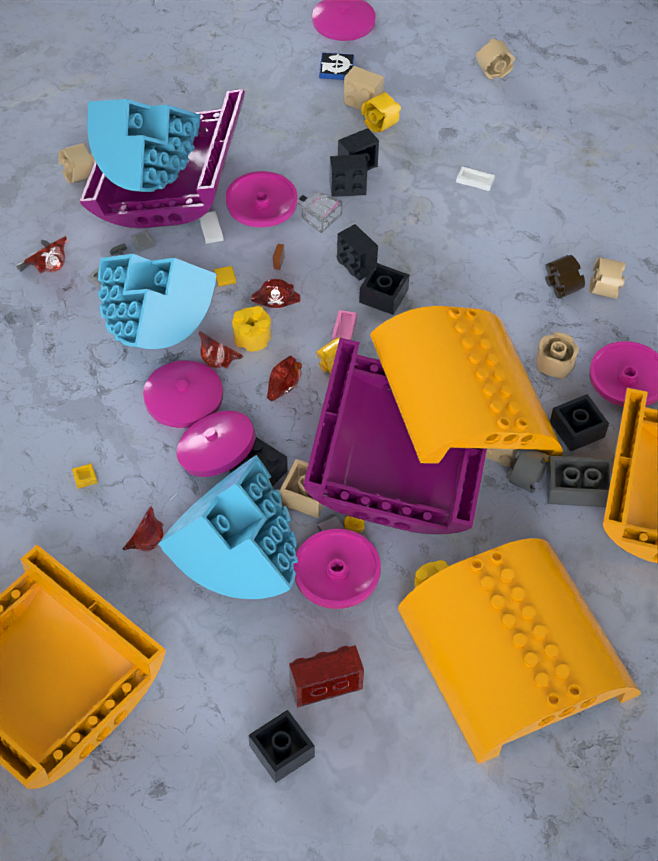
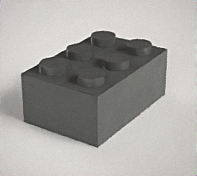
(578, 481)

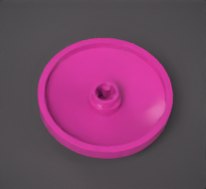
(343, 19)
(261, 199)
(623, 367)
(182, 393)
(216, 443)
(337, 568)

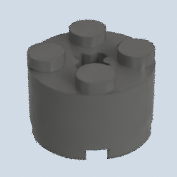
(528, 468)

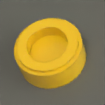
(354, 524)

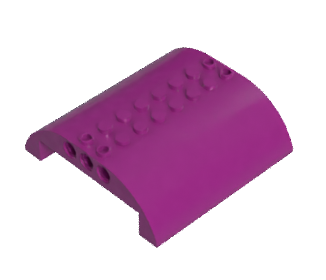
(188, 195)
(369, 465)

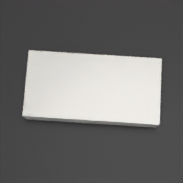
(475, 178)
(211, 227)

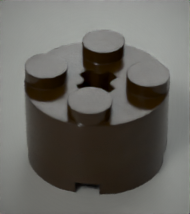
(564, 276)

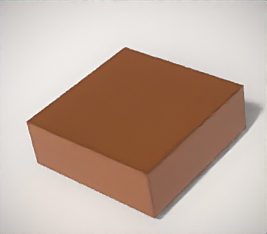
(278, 256)

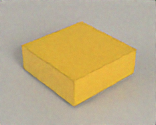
(225, 276)
(84, 476)

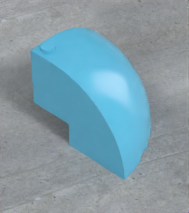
(140, 143)
(154, 300)
(236, 537)

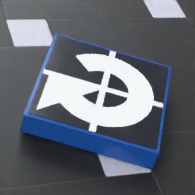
(335, 65)

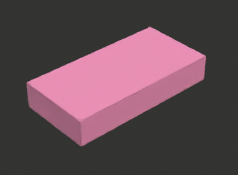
(344, 325)

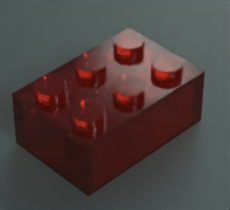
(326, 675)

